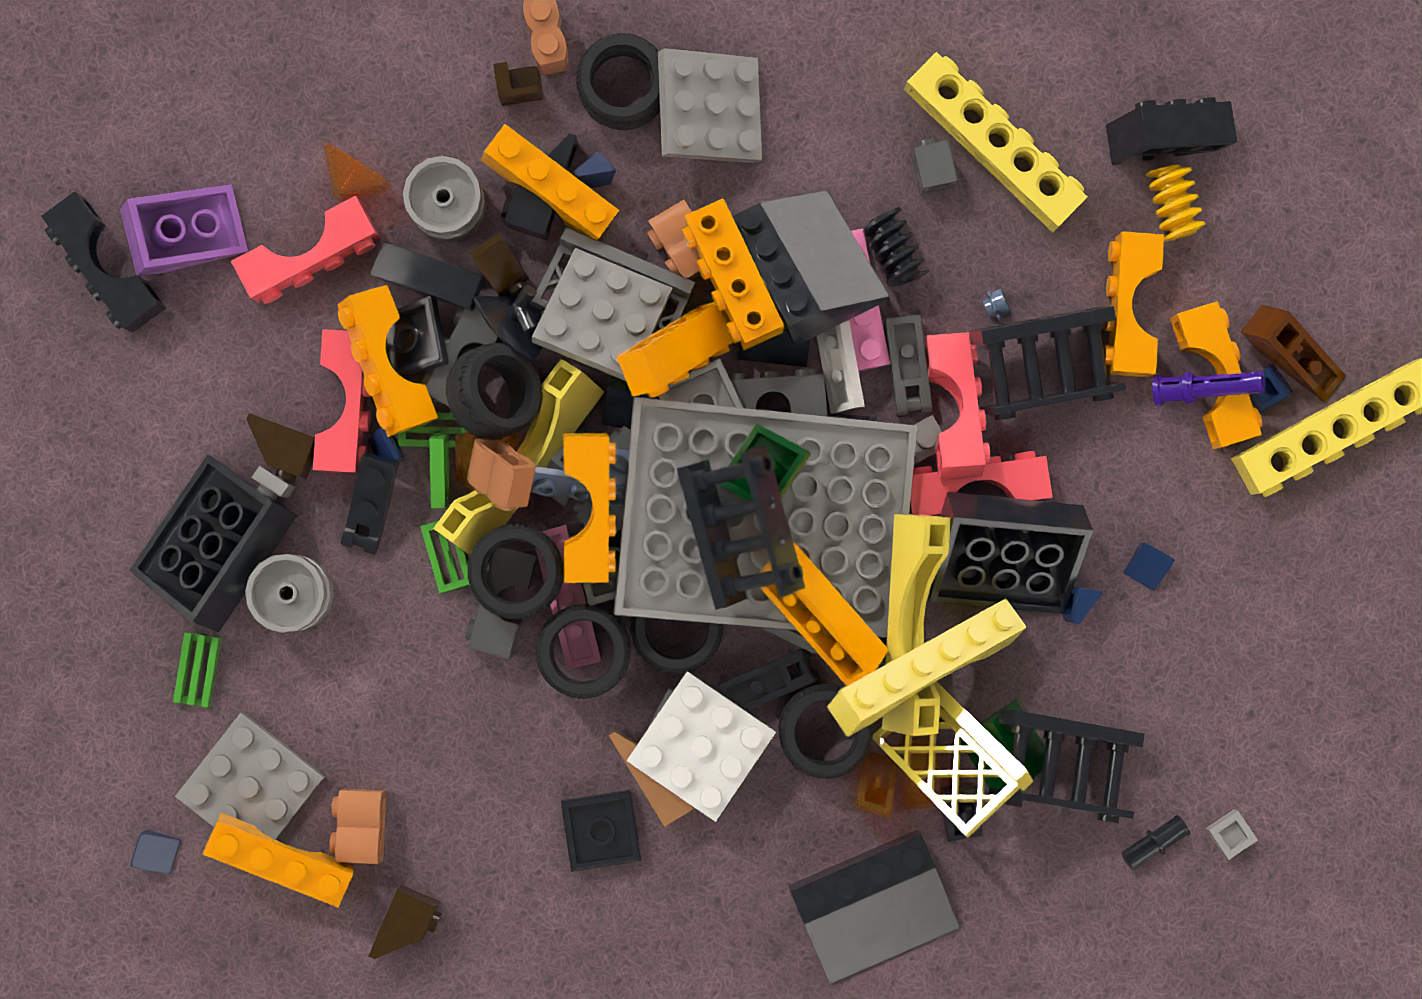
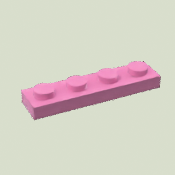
(868, 329)
(577, 638)

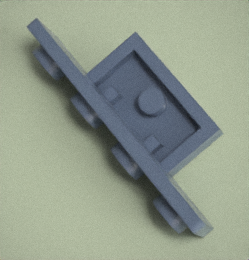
(557, 483)

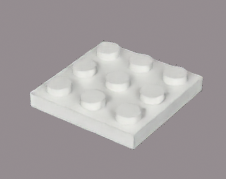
(701, 746)

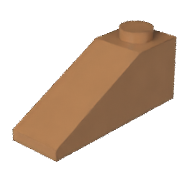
(663, 801)

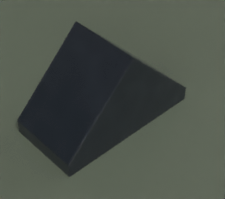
(966, 811)

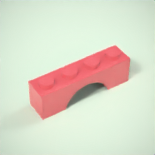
(345, 231)
(950, 365)
(342, 445)
(1020, 479)

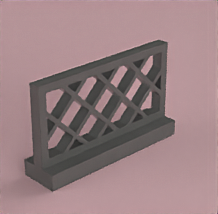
(681, 287)

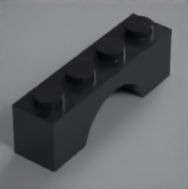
(78, 229)

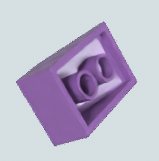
(182, 229)

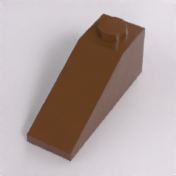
(1293, 350)

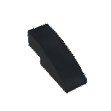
(427, 276)

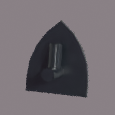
(513, 320)

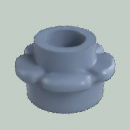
(996, 305)

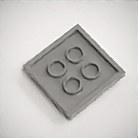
(709, 106)
(600, 312)
(251, 779)

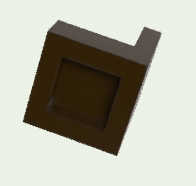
(517, 84)

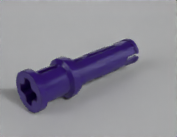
(1191, 387)

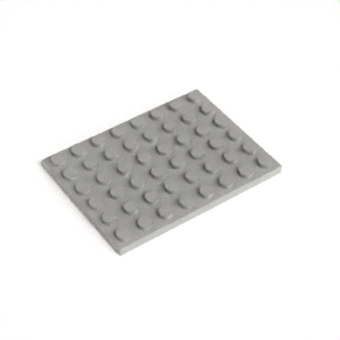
(835, 509)

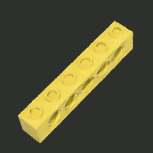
(975, 139)
(1255, 463)

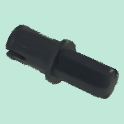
(1155, 842)

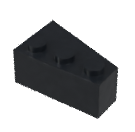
(1171, 129)

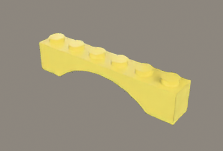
(564, 405)
(917, 553)
(907, 675)

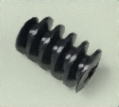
(894, 248)

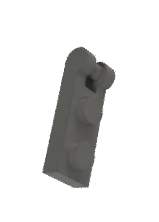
(908, 364)

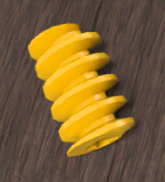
(1175, 201)

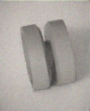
(456, 181)
(310, 588)

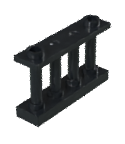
(1027, 334)
(712, 534)
(1086, 736)

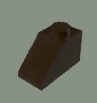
(500, 266)
(283, 447)
(406, 921)

